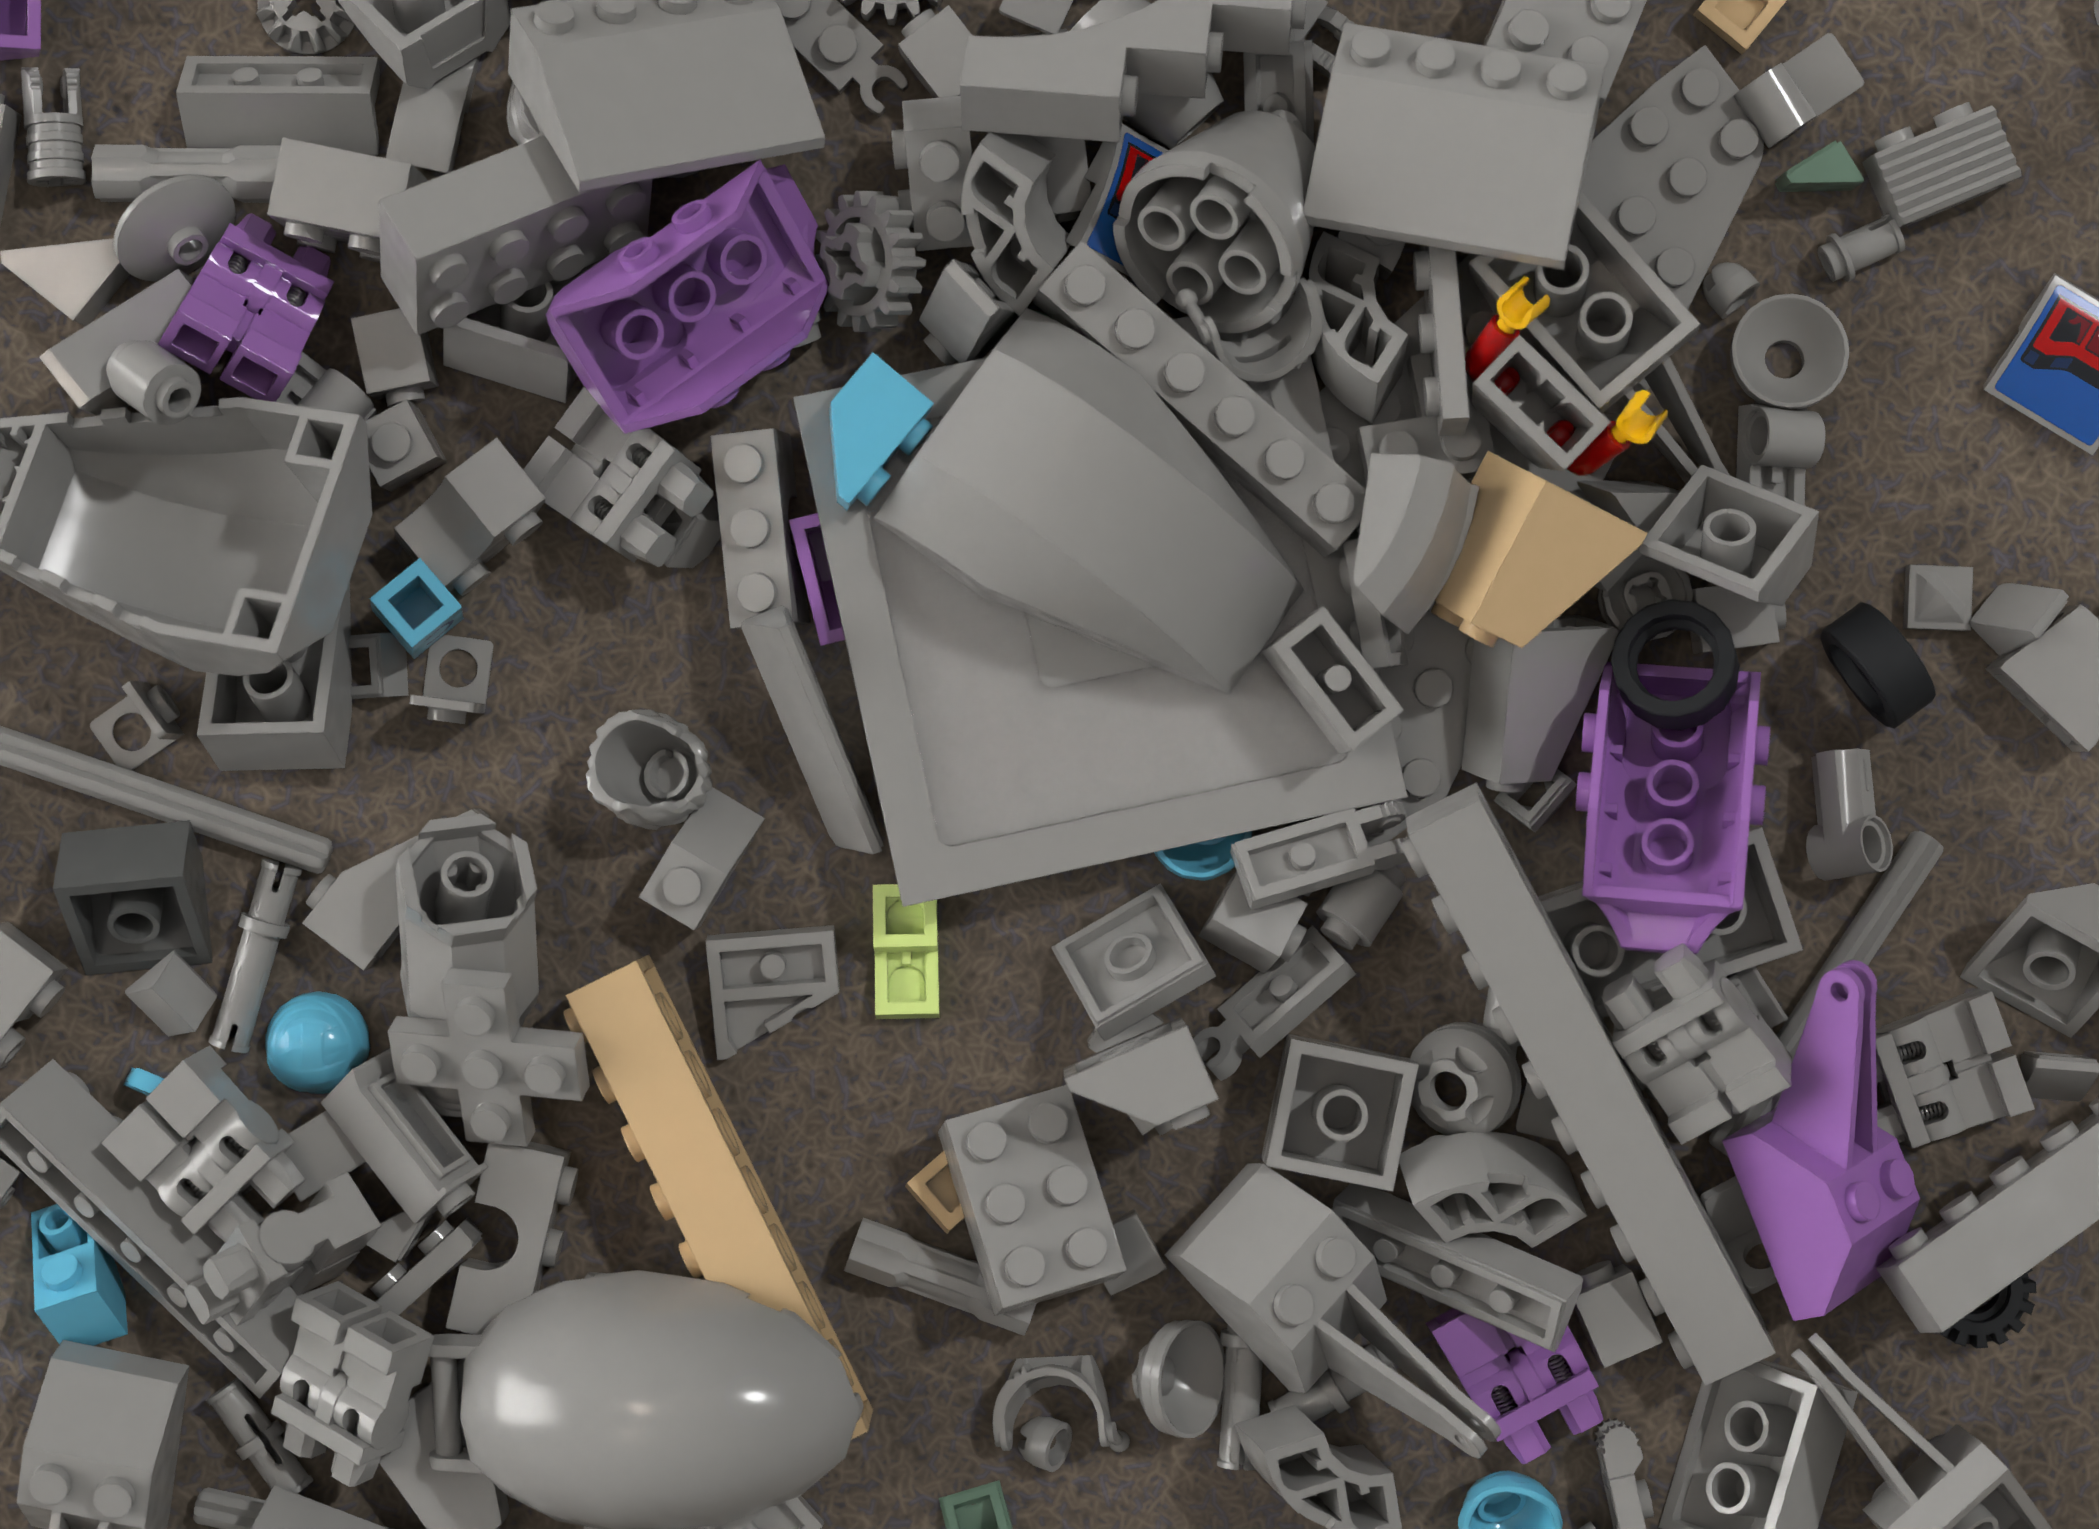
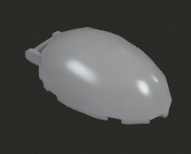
(643, 1402)

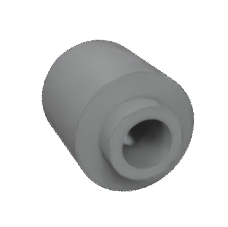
(153, 381)
(1360, 907)

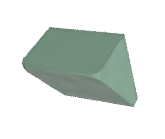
(1823, 171)
(987, 1511)

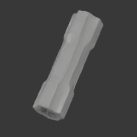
(128, 170)
(903, 1262)

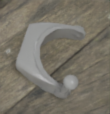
(1271, 352)
(1033, 1374)

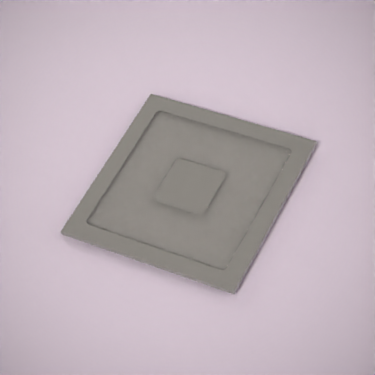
(1045, 753)

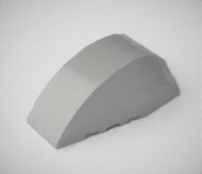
(1092, 510)
(195, 535)

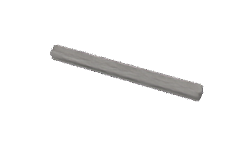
(164, 801)
(1858, 943)

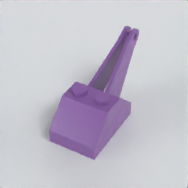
(1818, 1167)

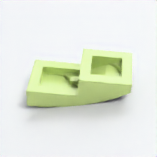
(903, 939)

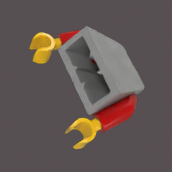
(1537, 405)

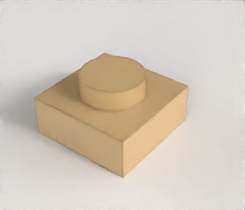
(1738, 20)
(937, 1193)

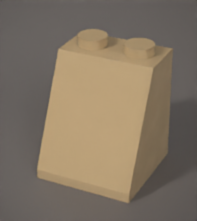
(1528, 555)

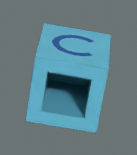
(416, 608)

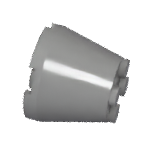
(1222, 219)

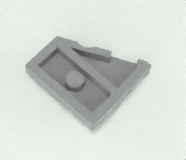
(766, 980)

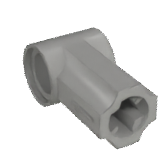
(1848, 832)

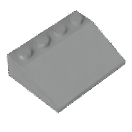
(660, 85)
(1453, 145)

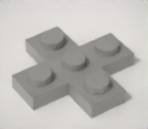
(489, 1057)

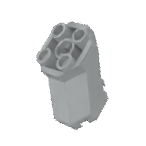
(465, 906)

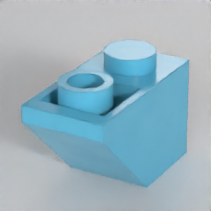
(869, 424)
(75, 1281)

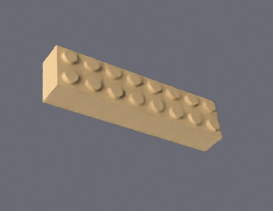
(693, 1147)

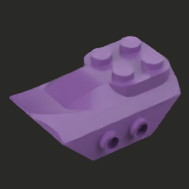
(696, 305)
(1670, 810)

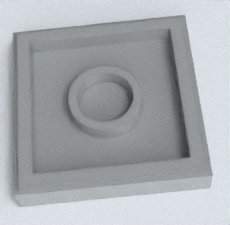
(1133, 962)

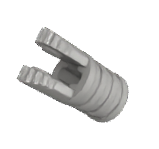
(53, 137)

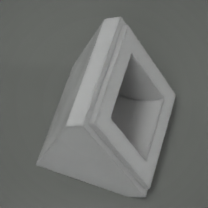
(173, 995)

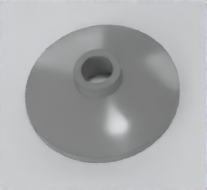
(173, 226)

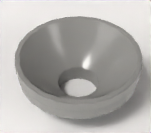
(1808, 328)
(1482, 1064)
(1191, 1380)

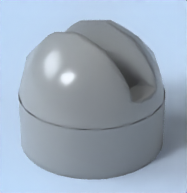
(1729, 288)
(1040, 1434)

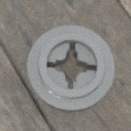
(304, 32)

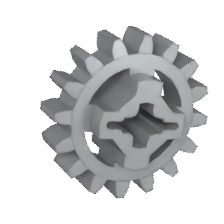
(869, 261)

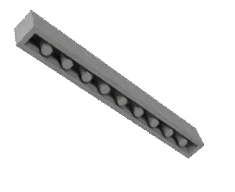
(1588, 1083)

